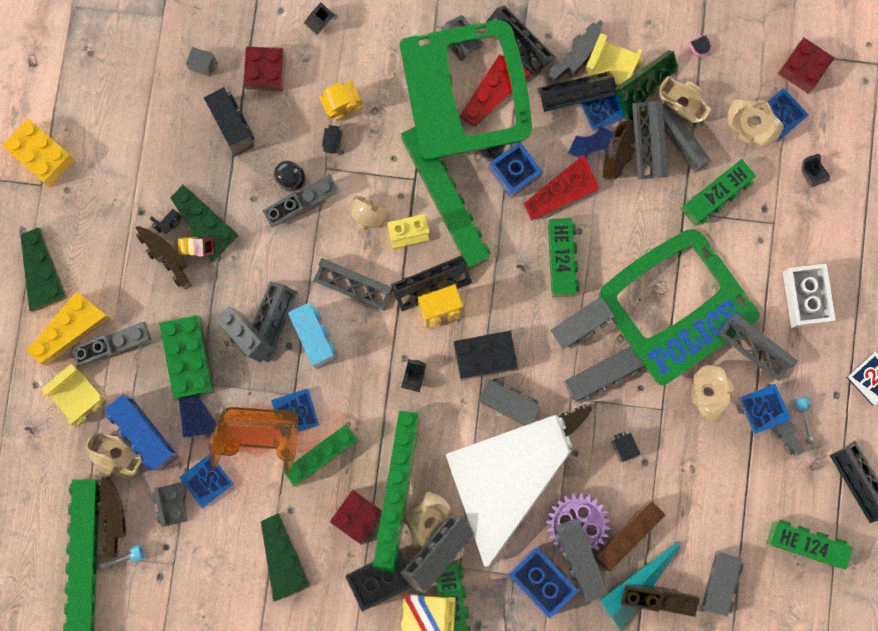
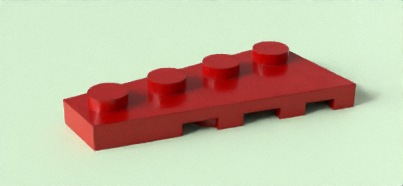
(490, 92)
(565, 188)

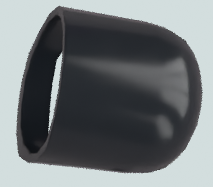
(288, 174)

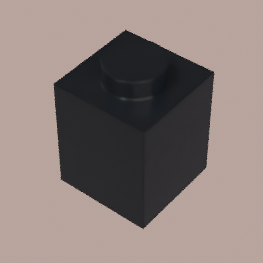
(318, 18)
(625, 446)

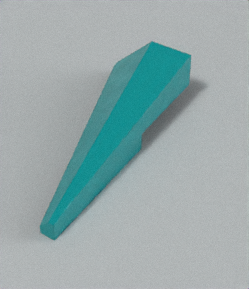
(645, 575)

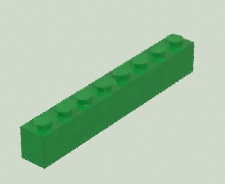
(448, 203)
(396, 491)
(82, 555)

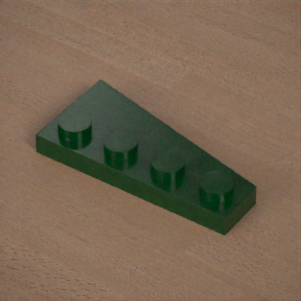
(645, 82)
(203, 221)
(40, 272)
(282, 560)

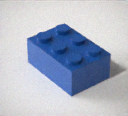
(542, 582)

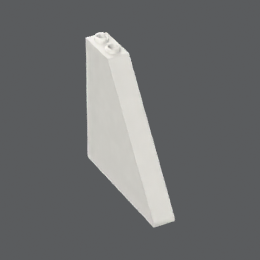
(506, 477)

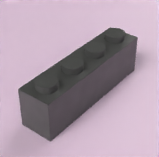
(602, 374)
(437, 553)
(582, 560)

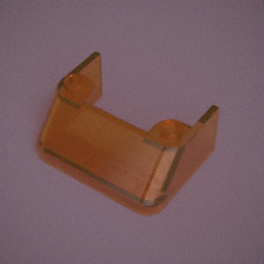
(255, 429)

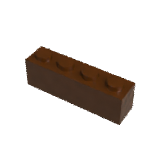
(629, 535)

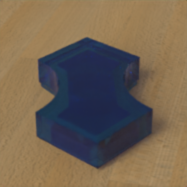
(590, 144)

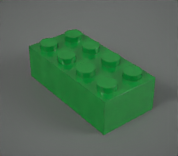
(187, 357)

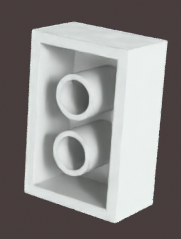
(809, 295)

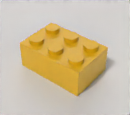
(38, 152)
(440, 306)

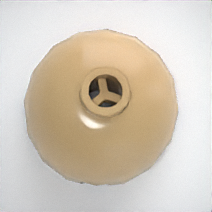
(368, 212)

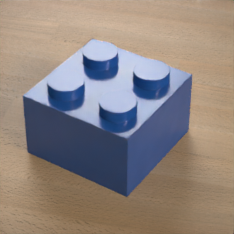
(515, 170)

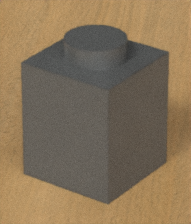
(201, 62)

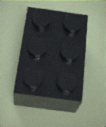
(230, 121)
(485, 355)
(377, 586)

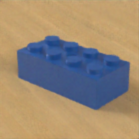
(141, 433)

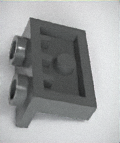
(462, 49)
(170, 505)

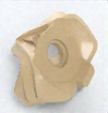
(695, 110)
(750, 128)
(712, 406)
(99, 449)
(426, 519)

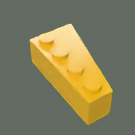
(67, 328)

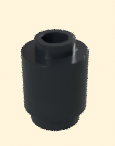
(332, 139)

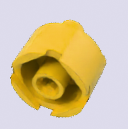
(340, 100)

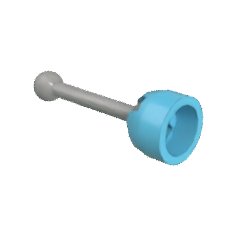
(803, 405)
(135, 554)

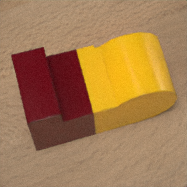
(195, 246)

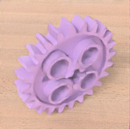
(593, 517)

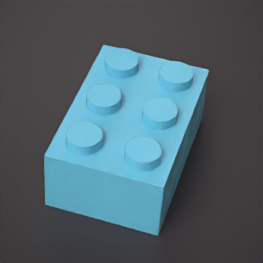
(313, 335)

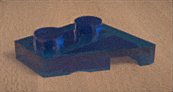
(195, 417)

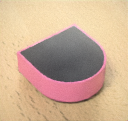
(700, 46)

